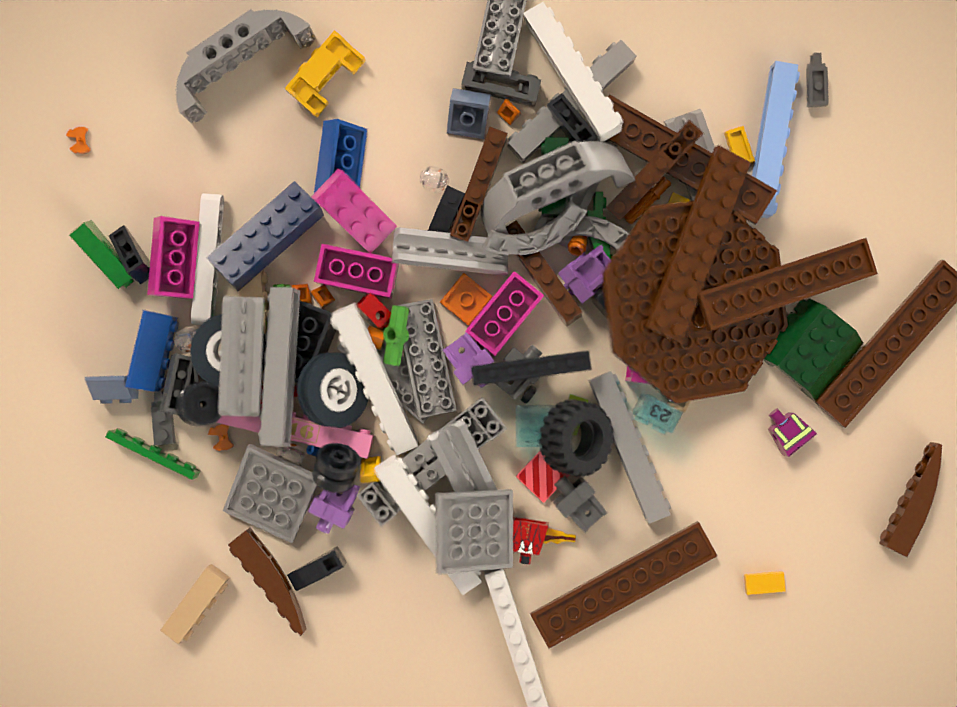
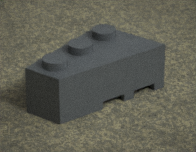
(180, 375)

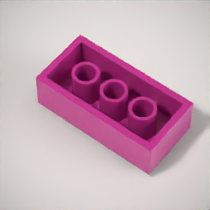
(354, 211)
(173, 257)
(356, 271)
(504, 313)

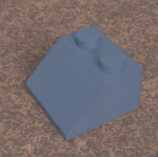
(468, 113)
(110, 388)

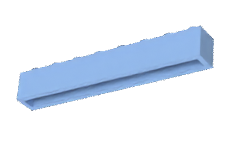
(775, 128)

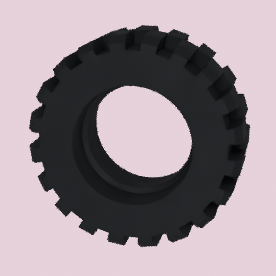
(594, 442)

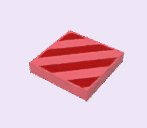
(540, 477)

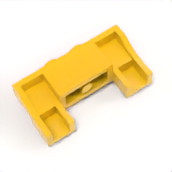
(320, 69)

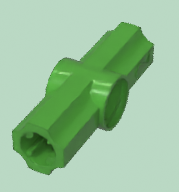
(396, 335)

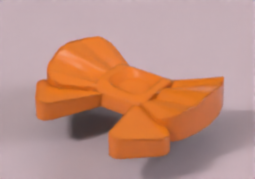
(80, 146)
(224, 442)

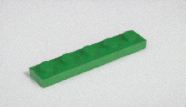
(153, 453)

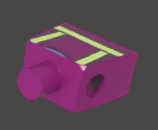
(789, 432)

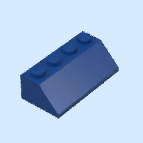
(342, 149)
(152, 351)

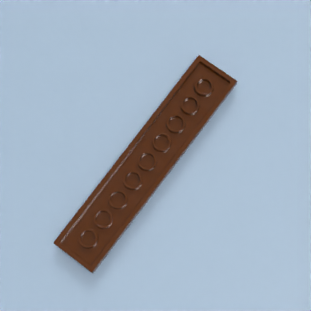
(647, 137)
(697, 244)
(786, 284)
(891, 345)
(623, 584)

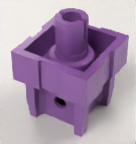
(585, 274)
(471, 357)
(334, 508)

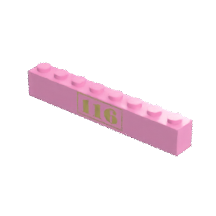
(308, 432)

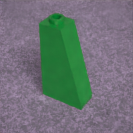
(101, 252)

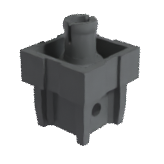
(519, 386)
(576, 500)

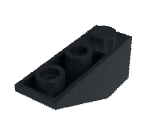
(317, 569)

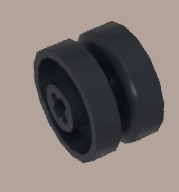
(188, 404)
(335, 467)

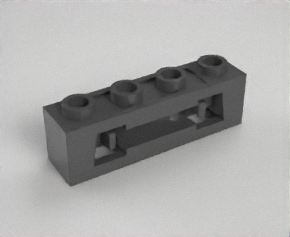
(527, 90)

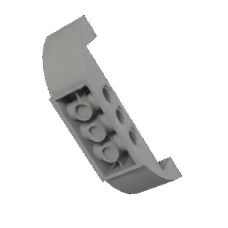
(230, 47)
(552, 179)
(424, 463)

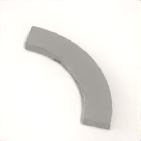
(598, 229)
(539, 239)

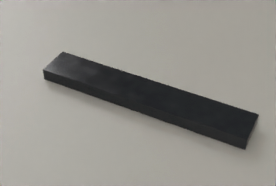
(531, 368)

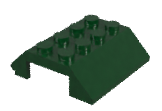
(814, 347)

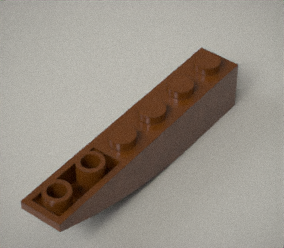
(655, 170)
(479, 184)
(548, 282)
(915, 504)
(269, 576)

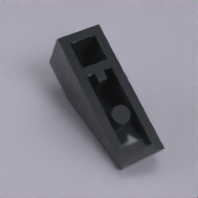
(571, 121)
(446, 210)
(131, 254)

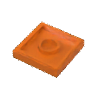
(466, 299)

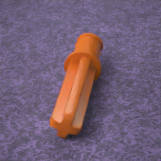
(653, 194)

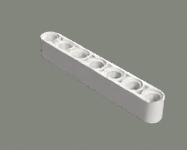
(205, 274)

